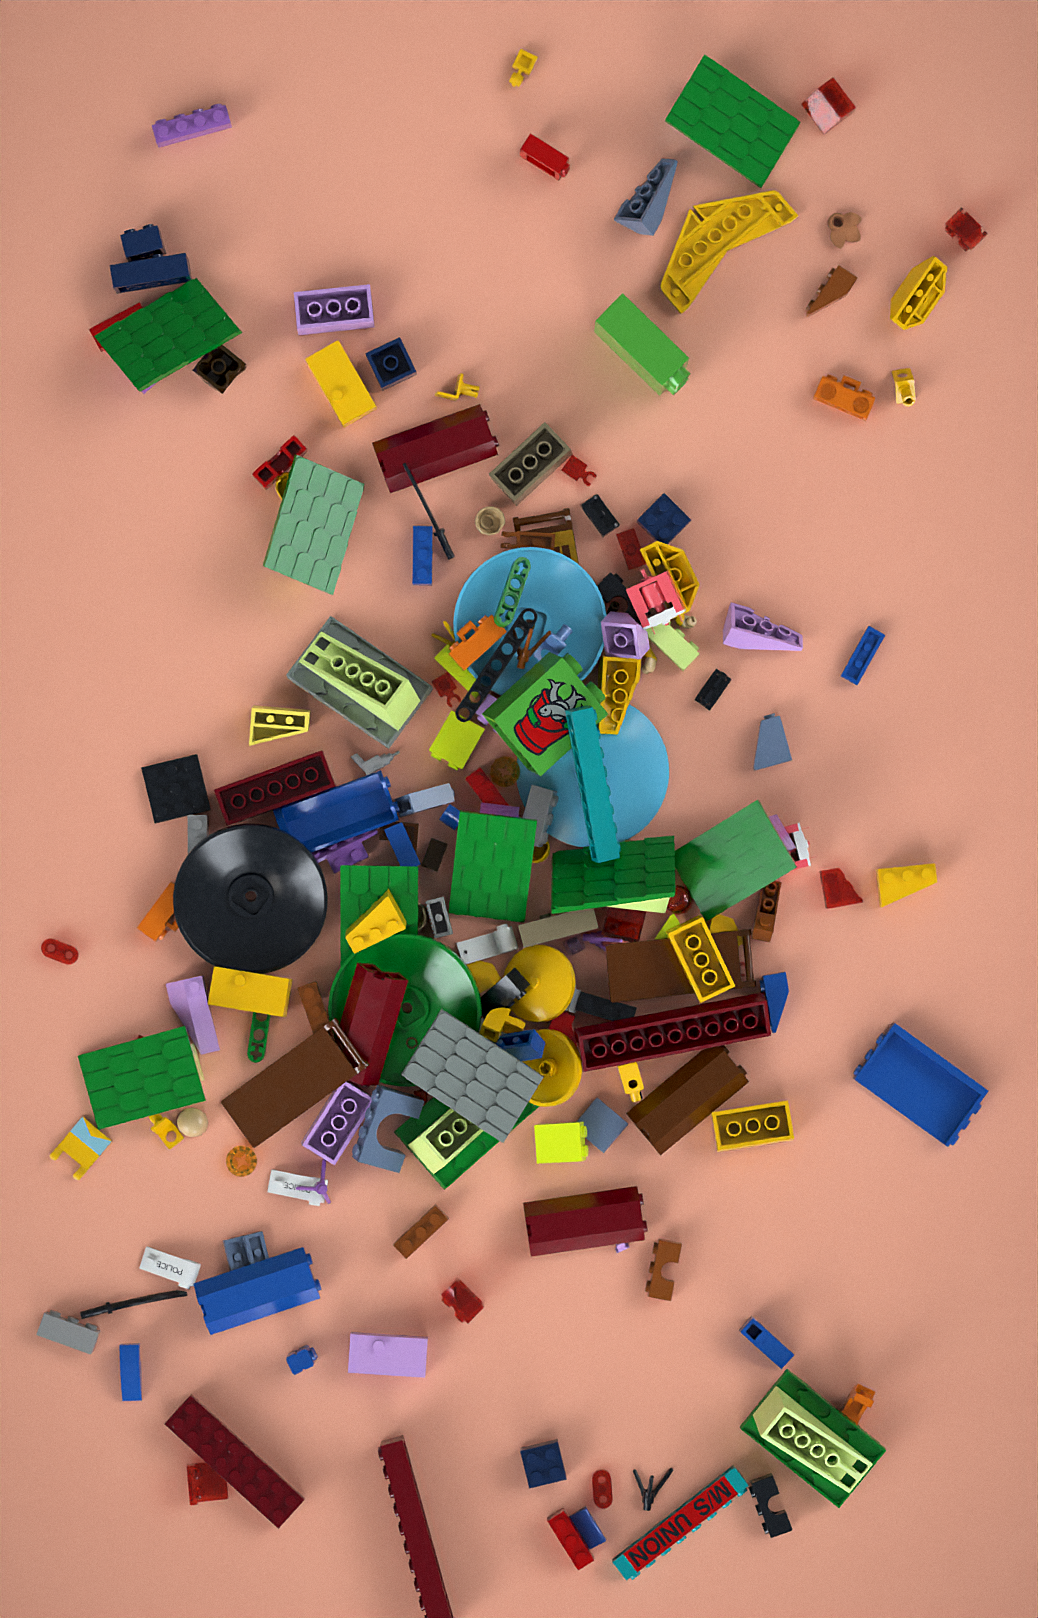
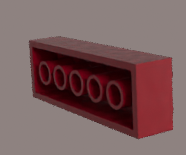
(274, 788)

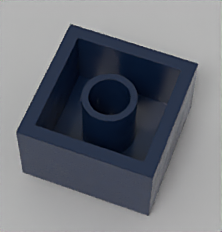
(142, 243)
(391, 364)
(663, 520)
(543, 1463)

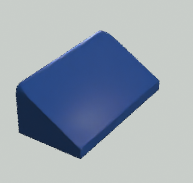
(588, 1528)

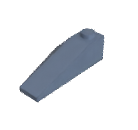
(646, 208)

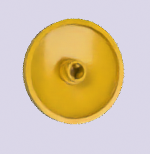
(550, 983)
(560, 1068)

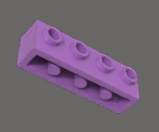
(192, 125)

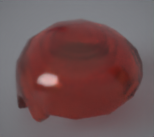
(681, 902)

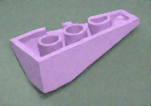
(750, 631)
(191, 1005)

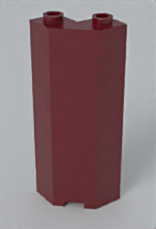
(436, 447)
(371, 1018)
(584, 1221)

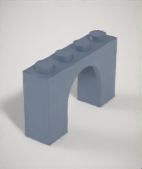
(384, 1103)

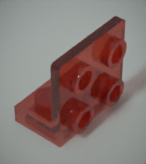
(205, 1484)

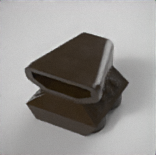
(219, 368)

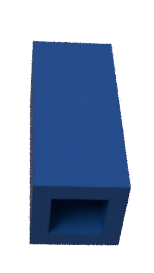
(402, 845)

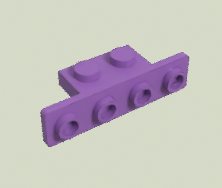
(345, 852)

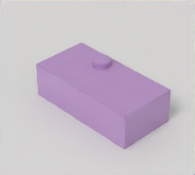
(334, 309)
(337, 1122)
(387, 1354)

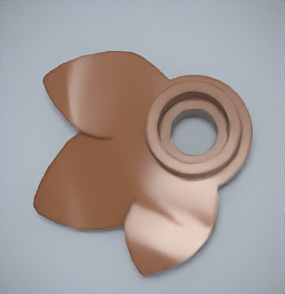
(846, 231)

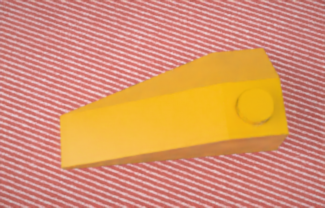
(617, 681)

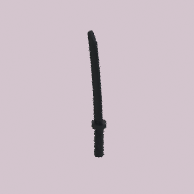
(439, 532)
(131, 1302)

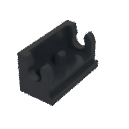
(600, 515)

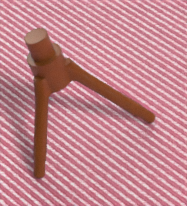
(524, 653)

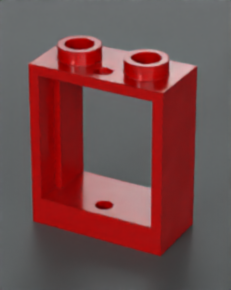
(545, 157)

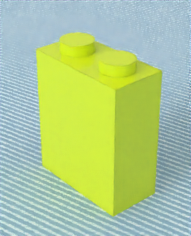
(456, 741)
(560, 1142)

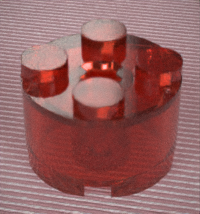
(965, 229)

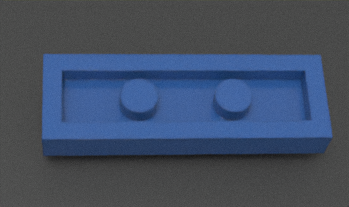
(862, 655)

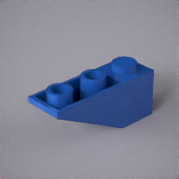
(776, 993)
(766, 1342)

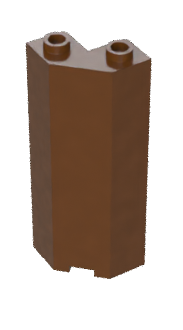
(688, 1097)

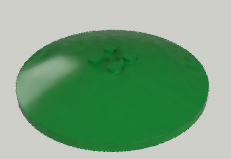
(435, 981)

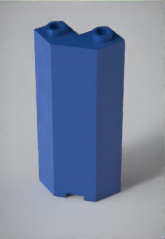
(339, 812)
(257, 1290)

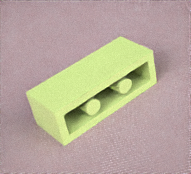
(673, 645)

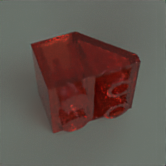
(828, 105)
(623, 923)

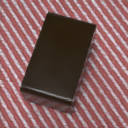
(434, 854)

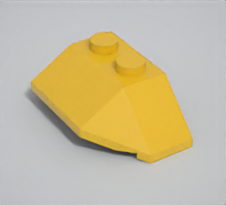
(918, 293)
(665, 557)

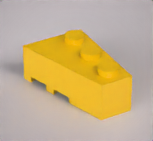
(902, 881)
(376, 924)

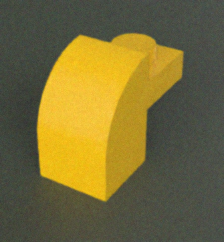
(498, 1021)

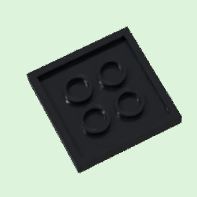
(176, 788)

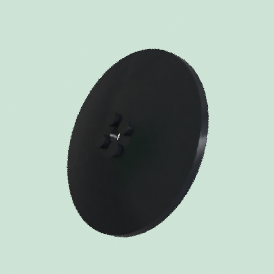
(244, 932)

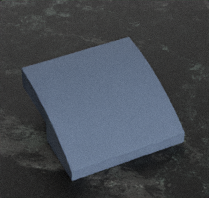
(602, 1124)
(245, 1250)

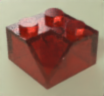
(463, 1300)

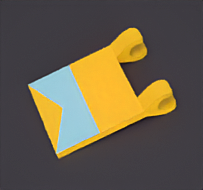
(83, 1145)

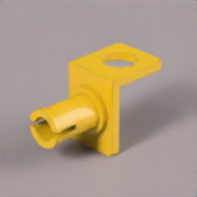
(904, 387)
(460, 388)
(162, 1127)

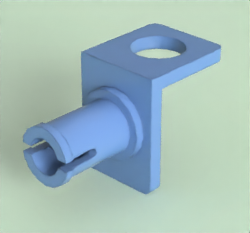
(554, 642)

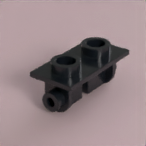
(713, 689)

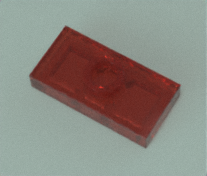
(631, 549)

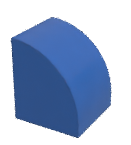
(450, 817)

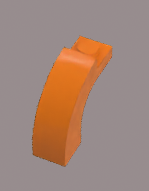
(857, 1402)

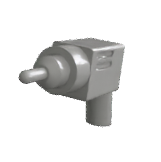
(375, 763)

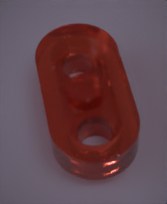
(60, 951)
(602, 1489)

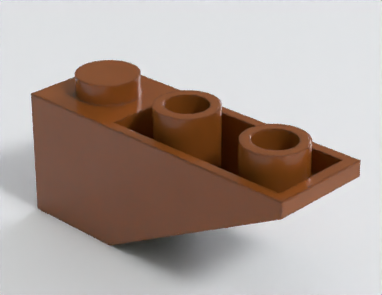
(836, 288)
(766, 912)

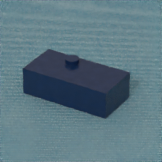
(150, 273)

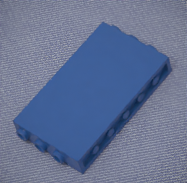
(920, 1084)

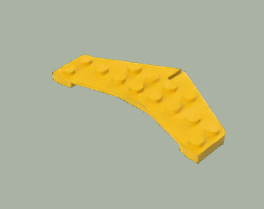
(723, 227)

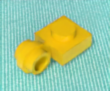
(524, 64)

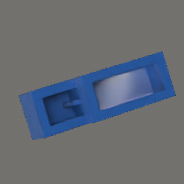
(130, 1372)

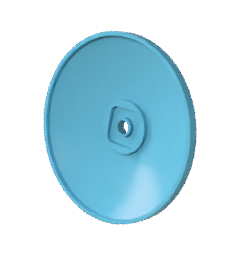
(554, 589)
(635, 773)

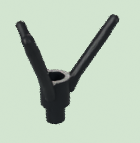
(649, 1494)

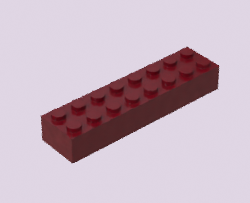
(234, 1461)

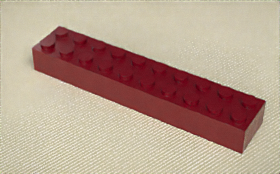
(673, 1032)
(414, 1528)

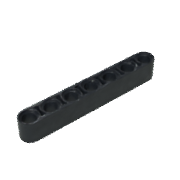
(489, 671)

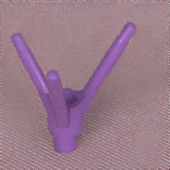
(597, 939)
(320, 1186)

